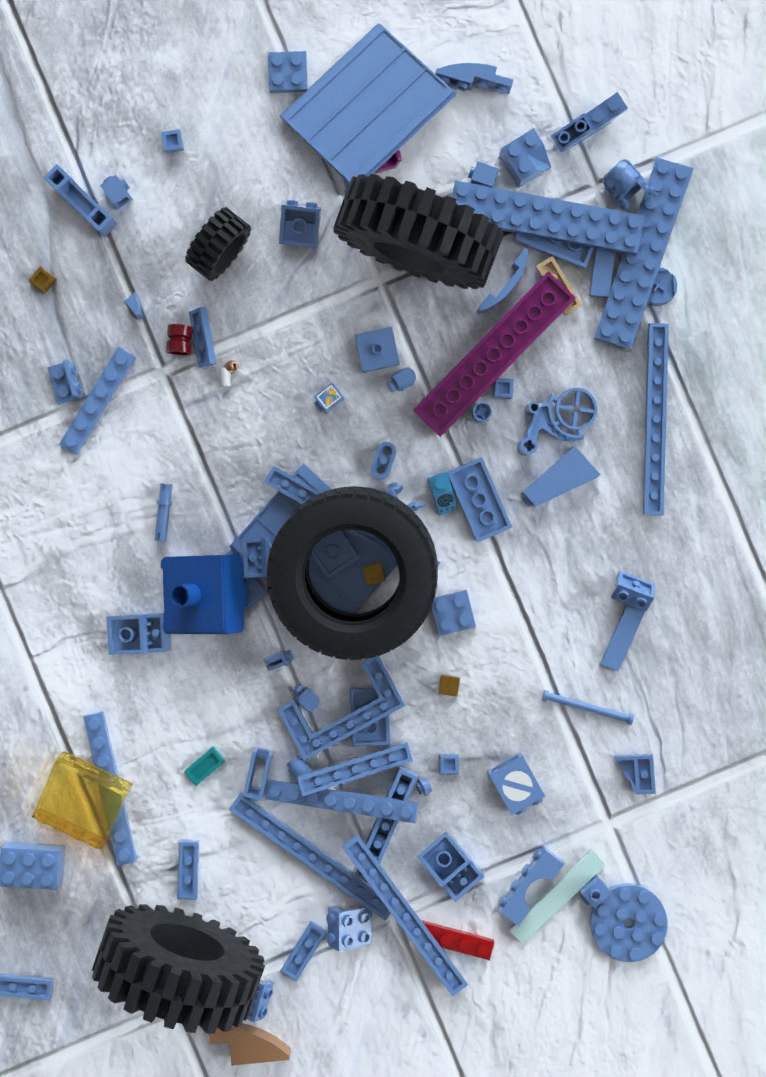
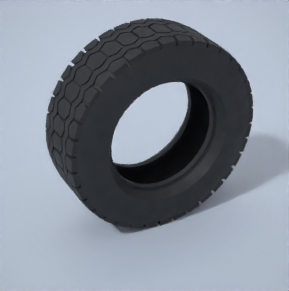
(339, 632)

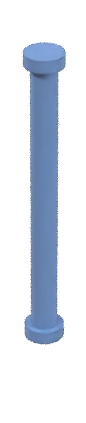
(628, 718)

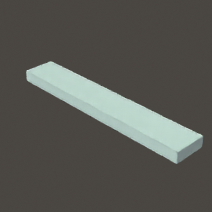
(558, 896)

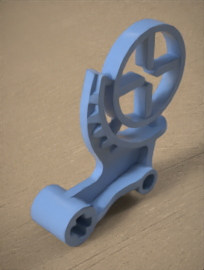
(542, 419)

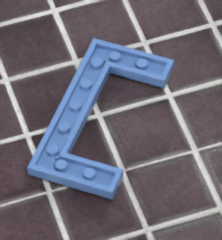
(387, 703)

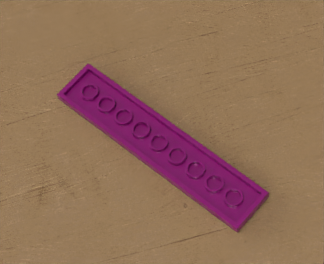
(494, 354)

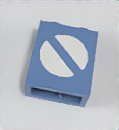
(516, 784)

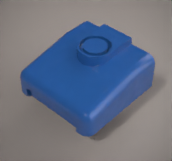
(203, 594)

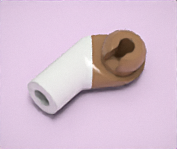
(226, 371)

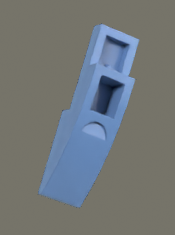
(466, 74)
(589, 123)

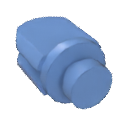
(402, 380)
(278, 659)
(306, 698)

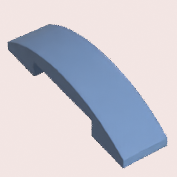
(490, 301)

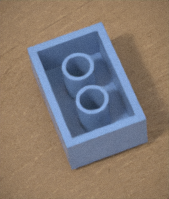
(32, 865)

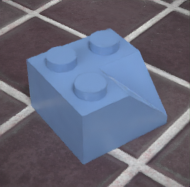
(525, 158)

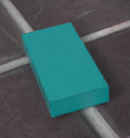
(204, 766)

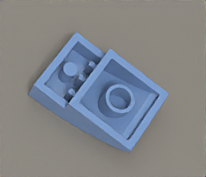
(137, 634)
(451, 866)

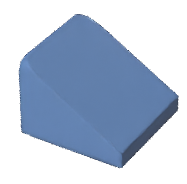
(134, 305)

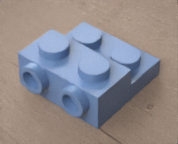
(299, 224)

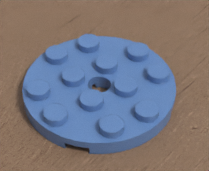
(643, 936)

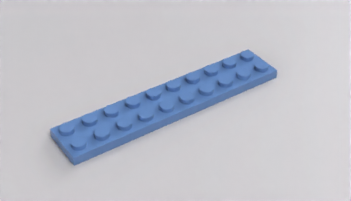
(553, 217)
(639, 271)

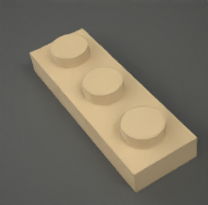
(552, 266)

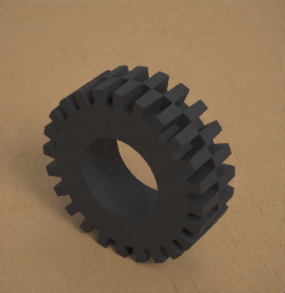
(418, 231)
(177, 968)

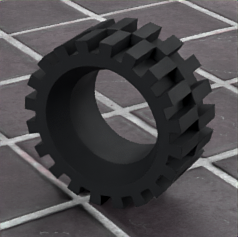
(218, 243)

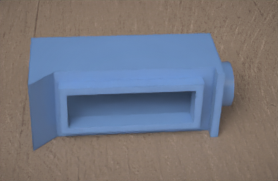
(251, 792)

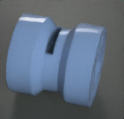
(482, 409)

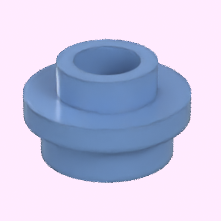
(423, 786)

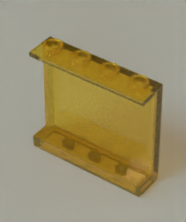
(81, 800)

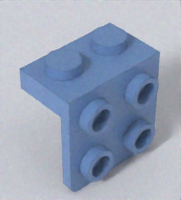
(349, 928)

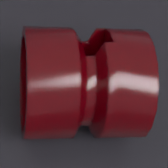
(179, 339)

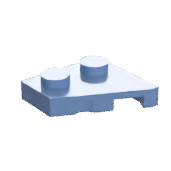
(639, 772)

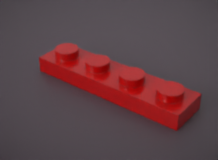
(461, 941)

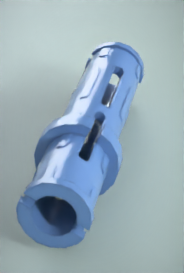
(163, 512)

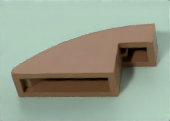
(251, 1045)

